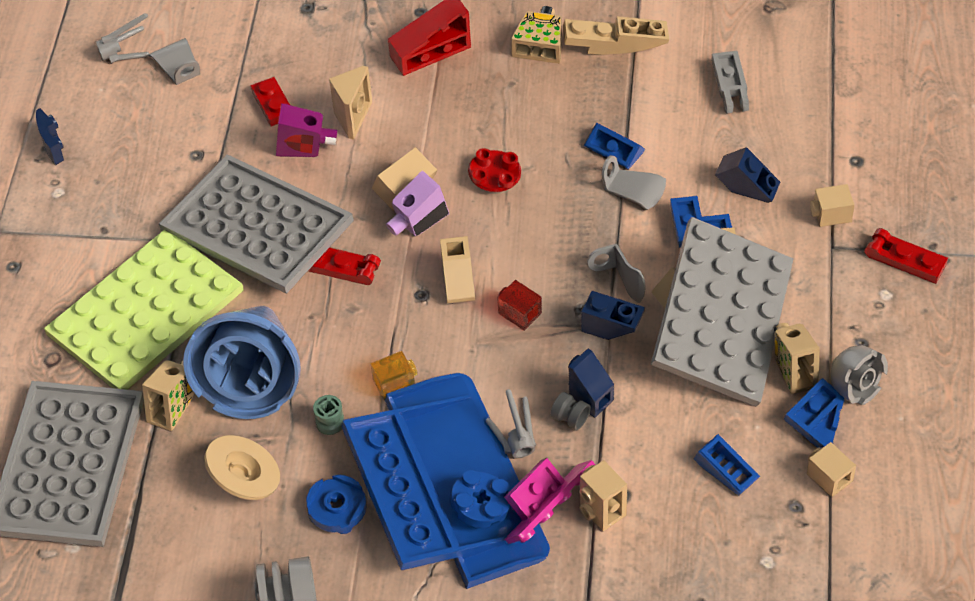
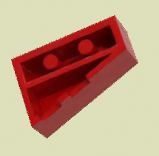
(431, 37)

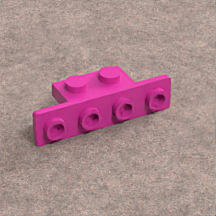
(539, 494)

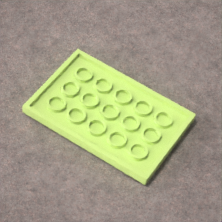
(143, 310)

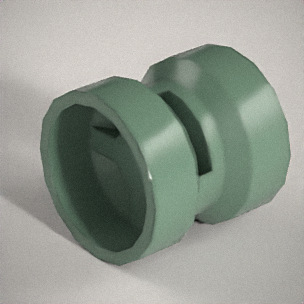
(328, 414)

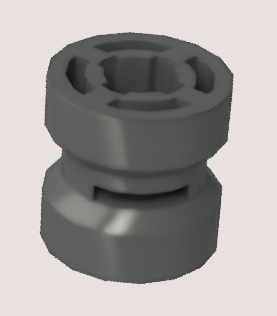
(571, 411)

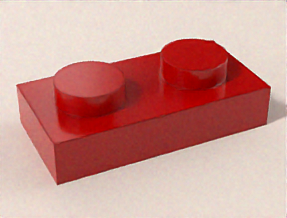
(269, 98)

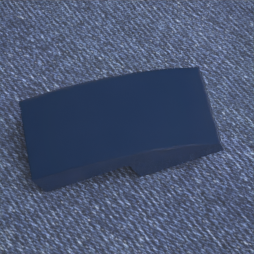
(47, 128)

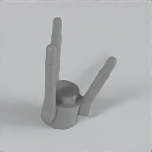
(109, 45)
(520, 442)

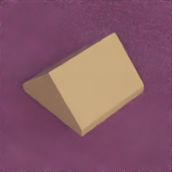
(351, 98)

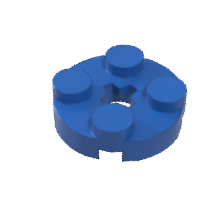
(484, 485)
(336, 519)

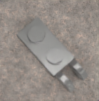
(730, 79)

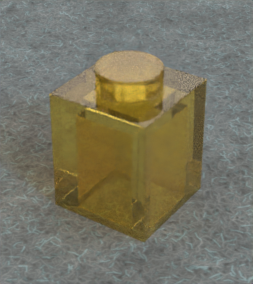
(393, 373)

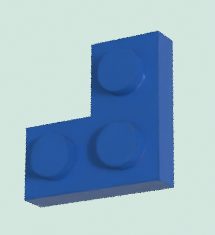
(687, 207)

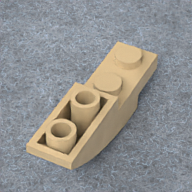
(621, 37)

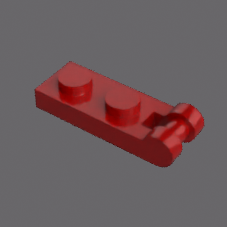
(906, 256)
(344, 266)

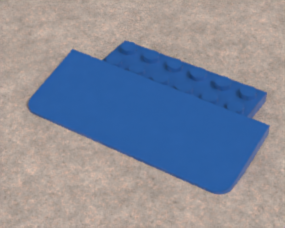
(411, 466)

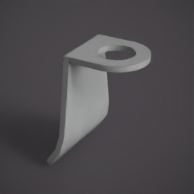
(177, 61)
(635, 186)
(631, 277)

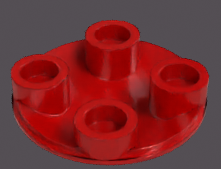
(494, 170)

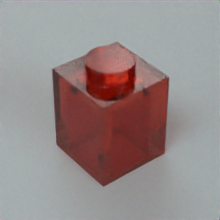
(519, 304)

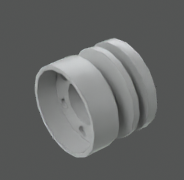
(294, 586)

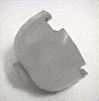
(857, 373)

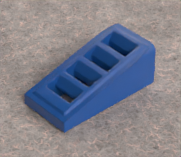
(726, 452)

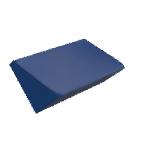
(611, 143)

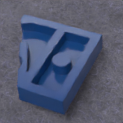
(817, 414)

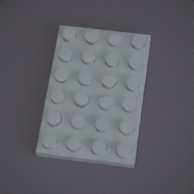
(257, 223)
(723, 312)
(67, 462)

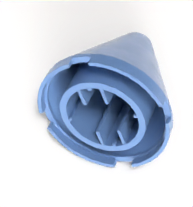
(243, 363)

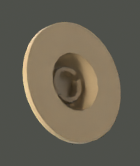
(242, 467)

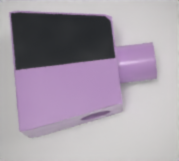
(418, 206)

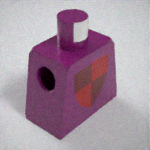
(301, 132)

